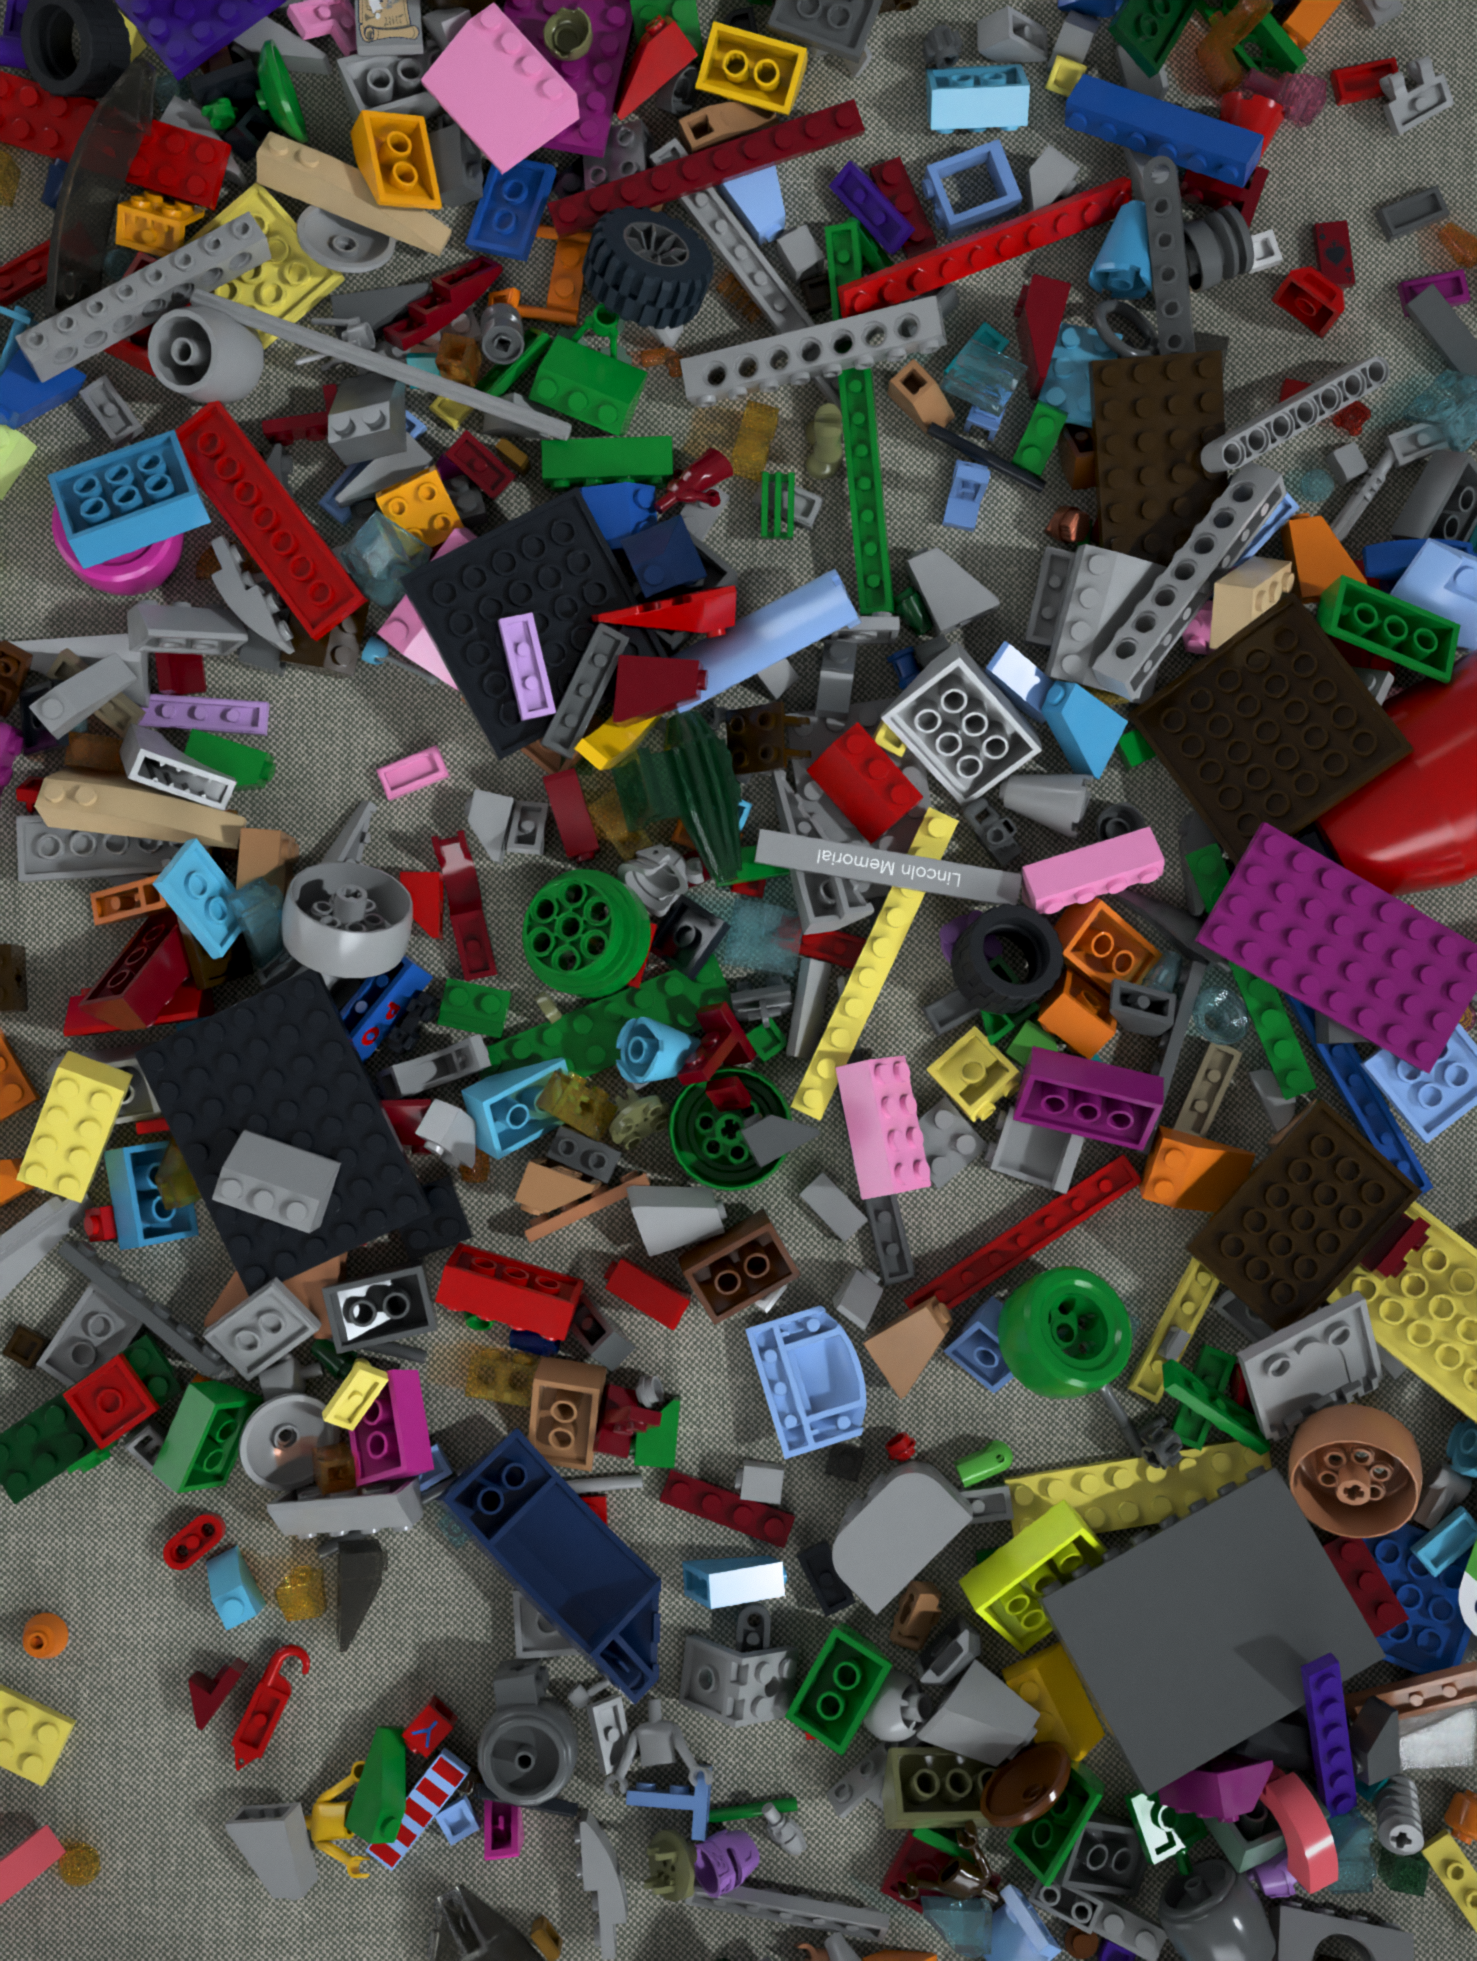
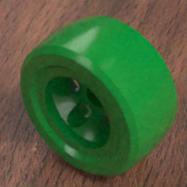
(690, 1141)
(1044, 1344)

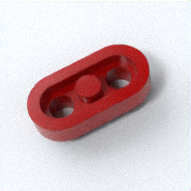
(195, 1539)

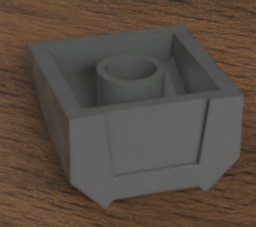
(949, 1653)

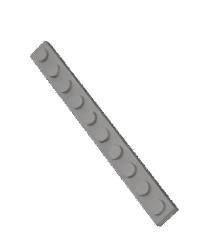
(747, 263)

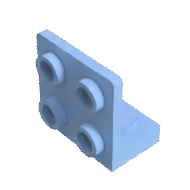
(1019, 1931)

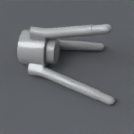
(357, 334)

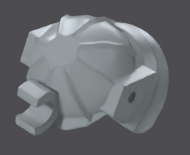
(660, 876)

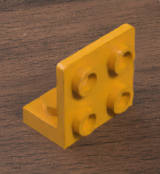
(154, 223)
(421, 506)

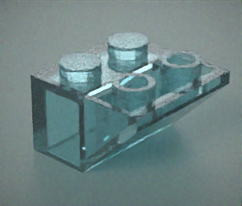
(1352, 1841)

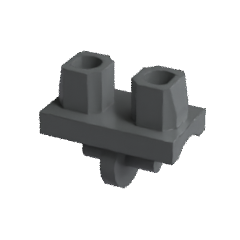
(761, 1002)

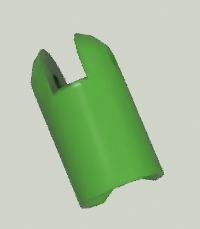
(984, 1463)

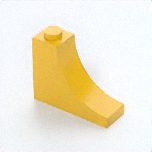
(612, 743)

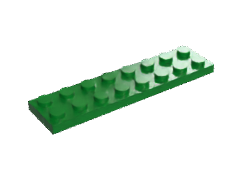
(590, 1034)

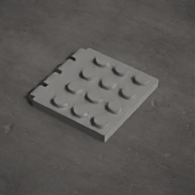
(1311, 1366)

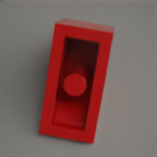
(428, 900)

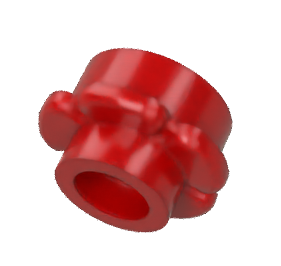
(900, 1447)

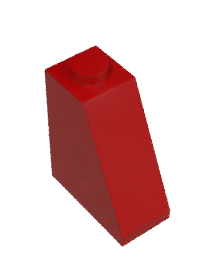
(647, 1292)

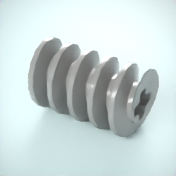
(1399, 1816)

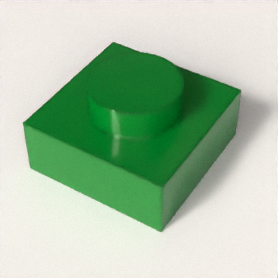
(767, 1041)

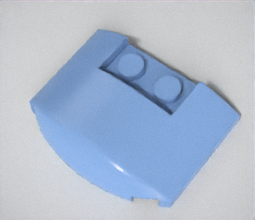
(1446, 585)
(809, 1380)

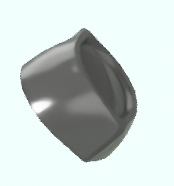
(679, 92)
(1118, 820)

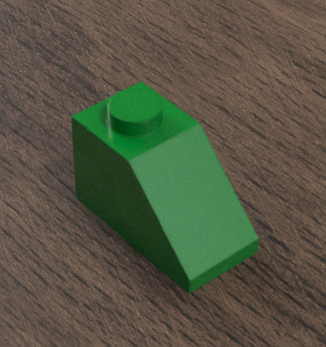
(658, 1444)

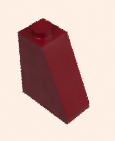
(655, 686)
(572, 815)

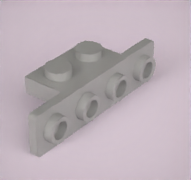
(866, 1778)

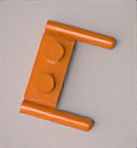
(566, 279)

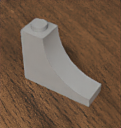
(159, 764)

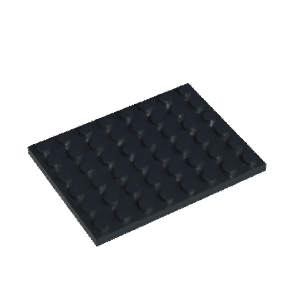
(296, 1077)

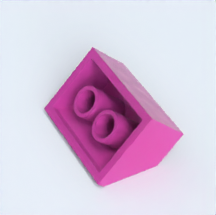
(393, 1433)

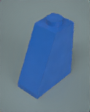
(26, 397)

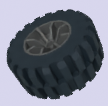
(647, 267)

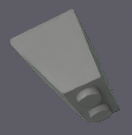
(980, 1718)

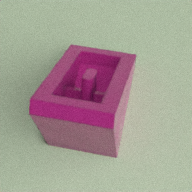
(502, 1830)

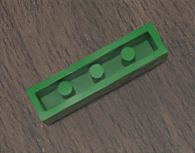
(607, 461)

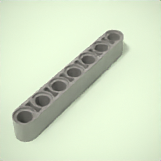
(1295, 414)

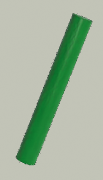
(750, 1810)

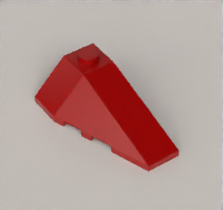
(694, 612)

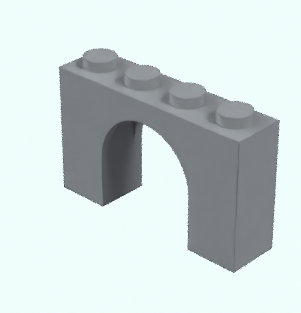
(1301, 1931)

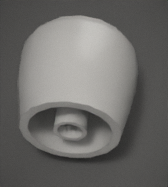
(205, 355)

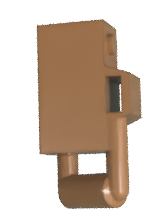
(916, 1615)

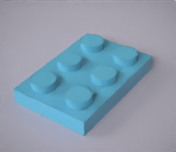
(1068, 373)
(198, 894)

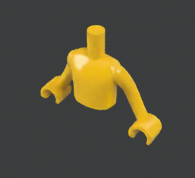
(329, 1819)

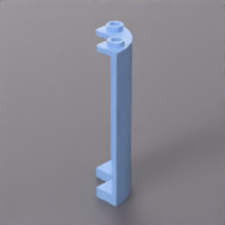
(772, 634)

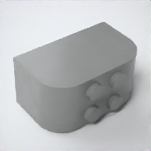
(897, 1530)

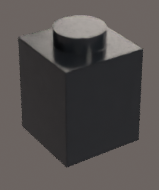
(249, 133)

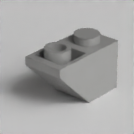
(1050, 179)
(449, 1134)

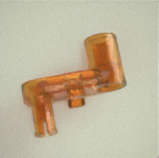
(1216, 48)

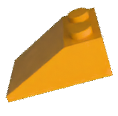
(396, 159)

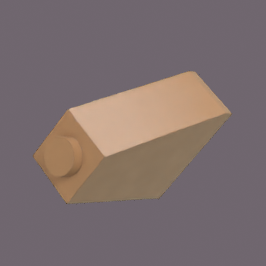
(908, 1343)

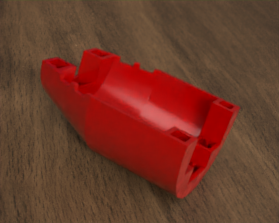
(1419, 817)

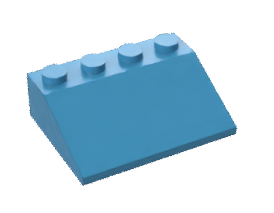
(128, 499)

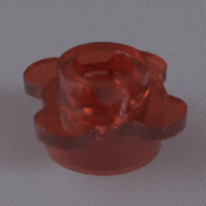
(1360, 413)

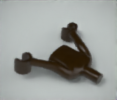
(958, 1876)

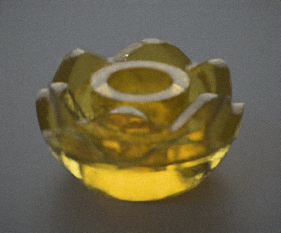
(88, 1860)

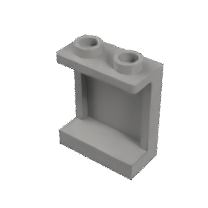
(1033, 1152)

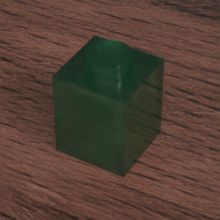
(1404, 1872)

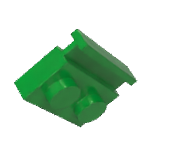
(474, 1008)

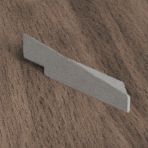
(35, 1236)

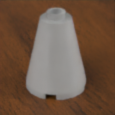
(1049, 799)

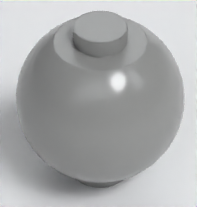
(898, 1708)

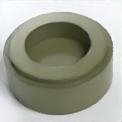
(548, 1006)

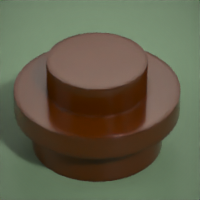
(1080, 1943)

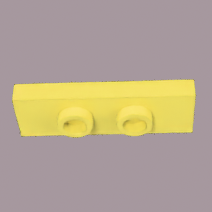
(1454, 1873)

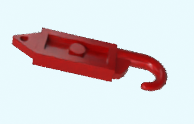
(266, 1707)

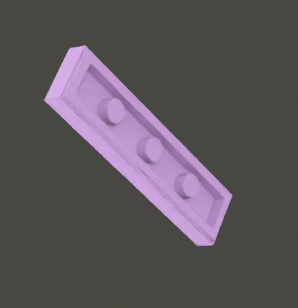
(206, 714)

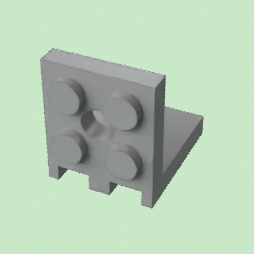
(737, 1682)

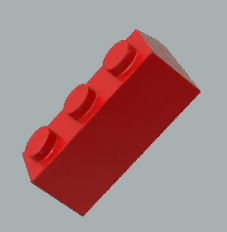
(864, 783)

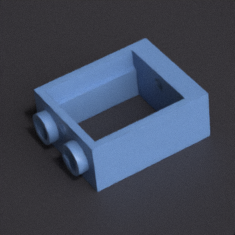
(1001, 176)

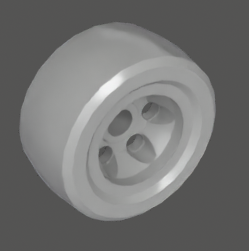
(368, 917)

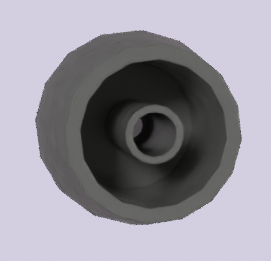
(528, 1752)
(1215, 1915)

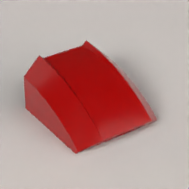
(1311, 299)

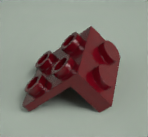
(1389, 1252)

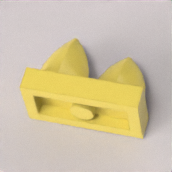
(355, 1395)

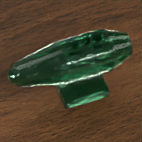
(689, 782)

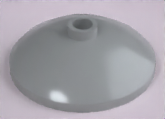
(342, 243)
(286, 1460)

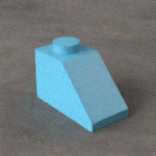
(233, 1588)

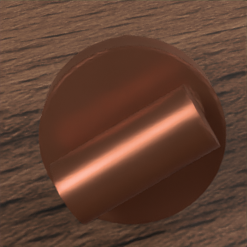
(1068, 525)

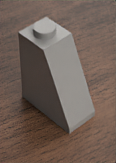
(948, 591)
(675, 1215)
(276, 1847)

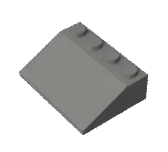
(1096, 604)
(962, 726)

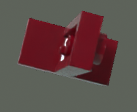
(1205, 190)
(306, 426)
(723, 1043)
(619, 1420)

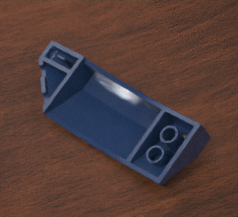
(562, 1560)

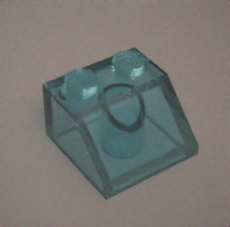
(382, 555)

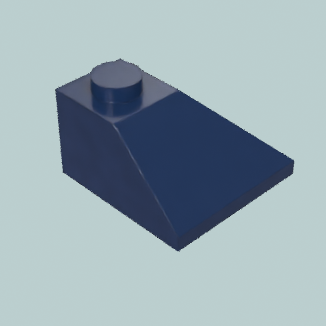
(663, 558)

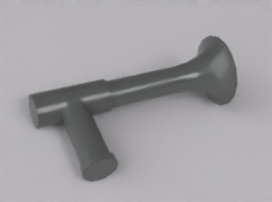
(1126, 1426)

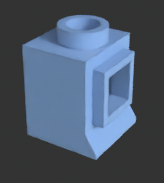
(984, 420)

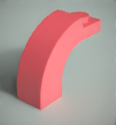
(1305, 1830)
(28, 1861)

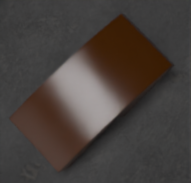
(13, 673)

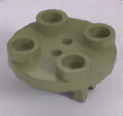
(638, 1119)
(671, 1866)

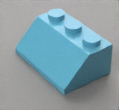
(977, 98)

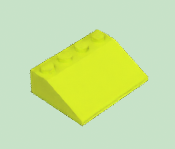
(1012, 1578)

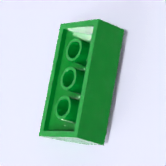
(1389, 627)

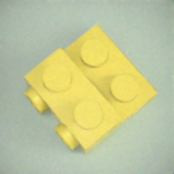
(975, 1075)

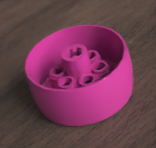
(128, 573)

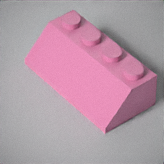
(1092, 871)

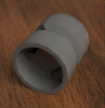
(502, 333)

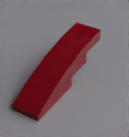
(450, 298)

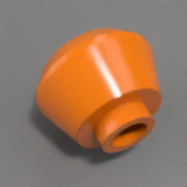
(45, 1636)

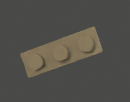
(117, 712)
(1206, 1089)

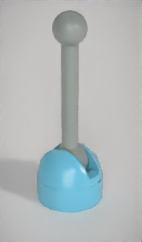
(377, 652)

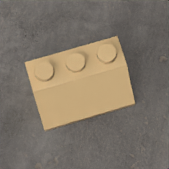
(1247, 594)

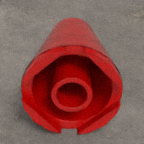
(1257, 115)

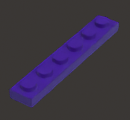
(1329, 1734)

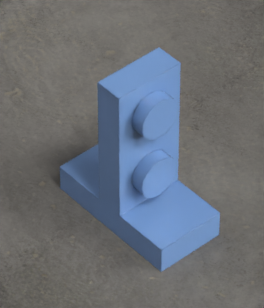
(965, 495)
(677, 1797)

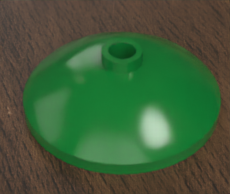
(279, 94)

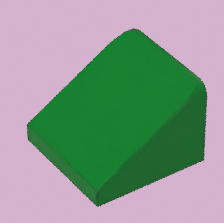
(1134, 749)

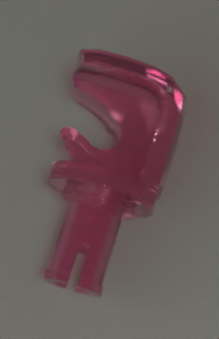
(1299, 94)

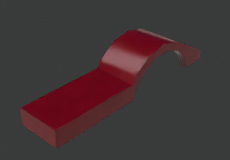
(465, 906)

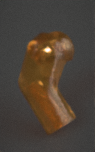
(663, 356)

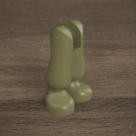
(827, 438)

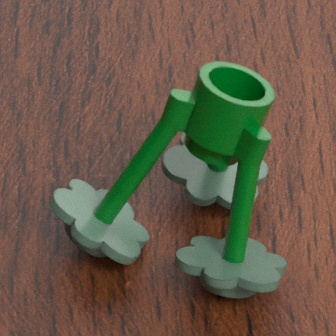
(604, 325)

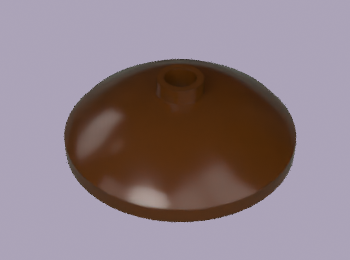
(1026, 1785)

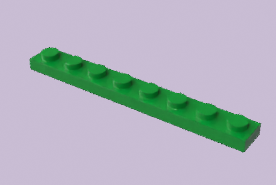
(1258, 996)

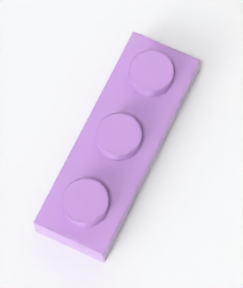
(526, 666)

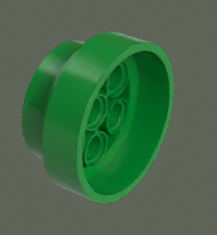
(623, 930)

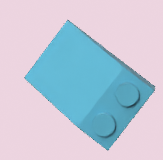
(507, 1108)

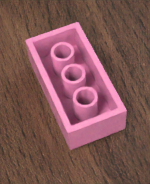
(883, 1126)

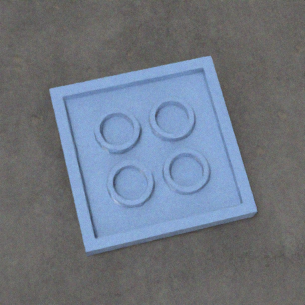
(1429, 1100)

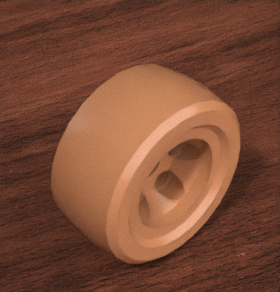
(1348, 1493)

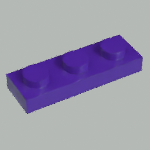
(871, 207)

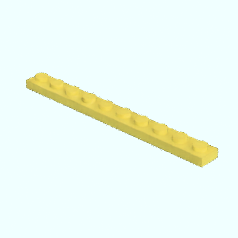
(869, 974)

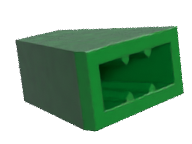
(248, 765)

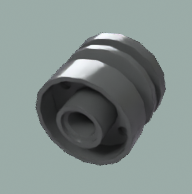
(1217, 248)

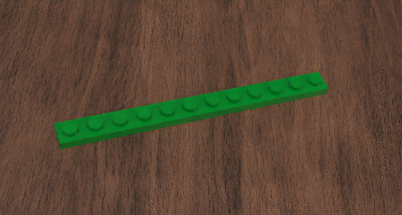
(860, 440)

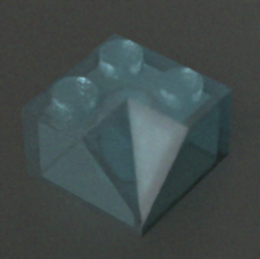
(763, 938)

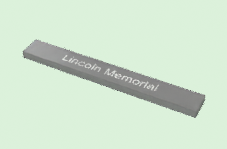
(887, 868)

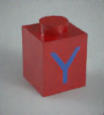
(429, 1727)

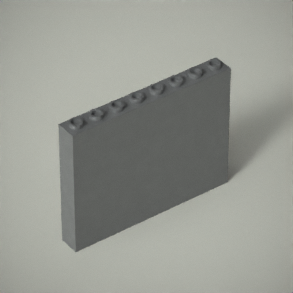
(1206, 1627)

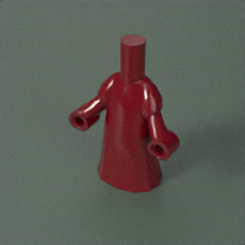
(697, 478)

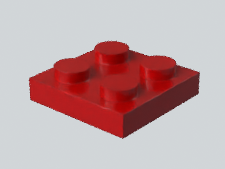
(111, 1401)

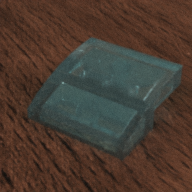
(984, 377)

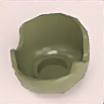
(568, 34)

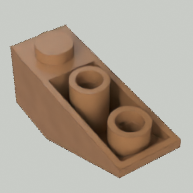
(722, 124)

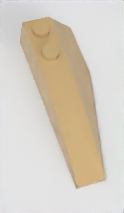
(342, 191)
(128, 808)

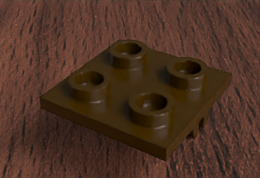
(757, 738)

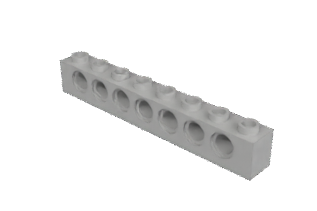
(143, 297)
(827, 337)
(1202, 561)

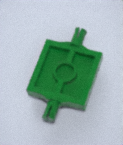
(1163, 1830)

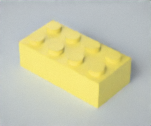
(74, 1126)

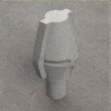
(784, 1830)

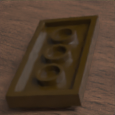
(205, 969)

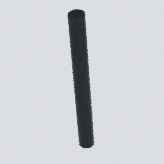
(985, 457)

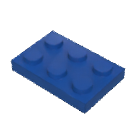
(511, 210)

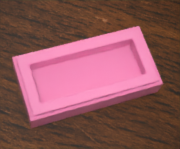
(412, 773)

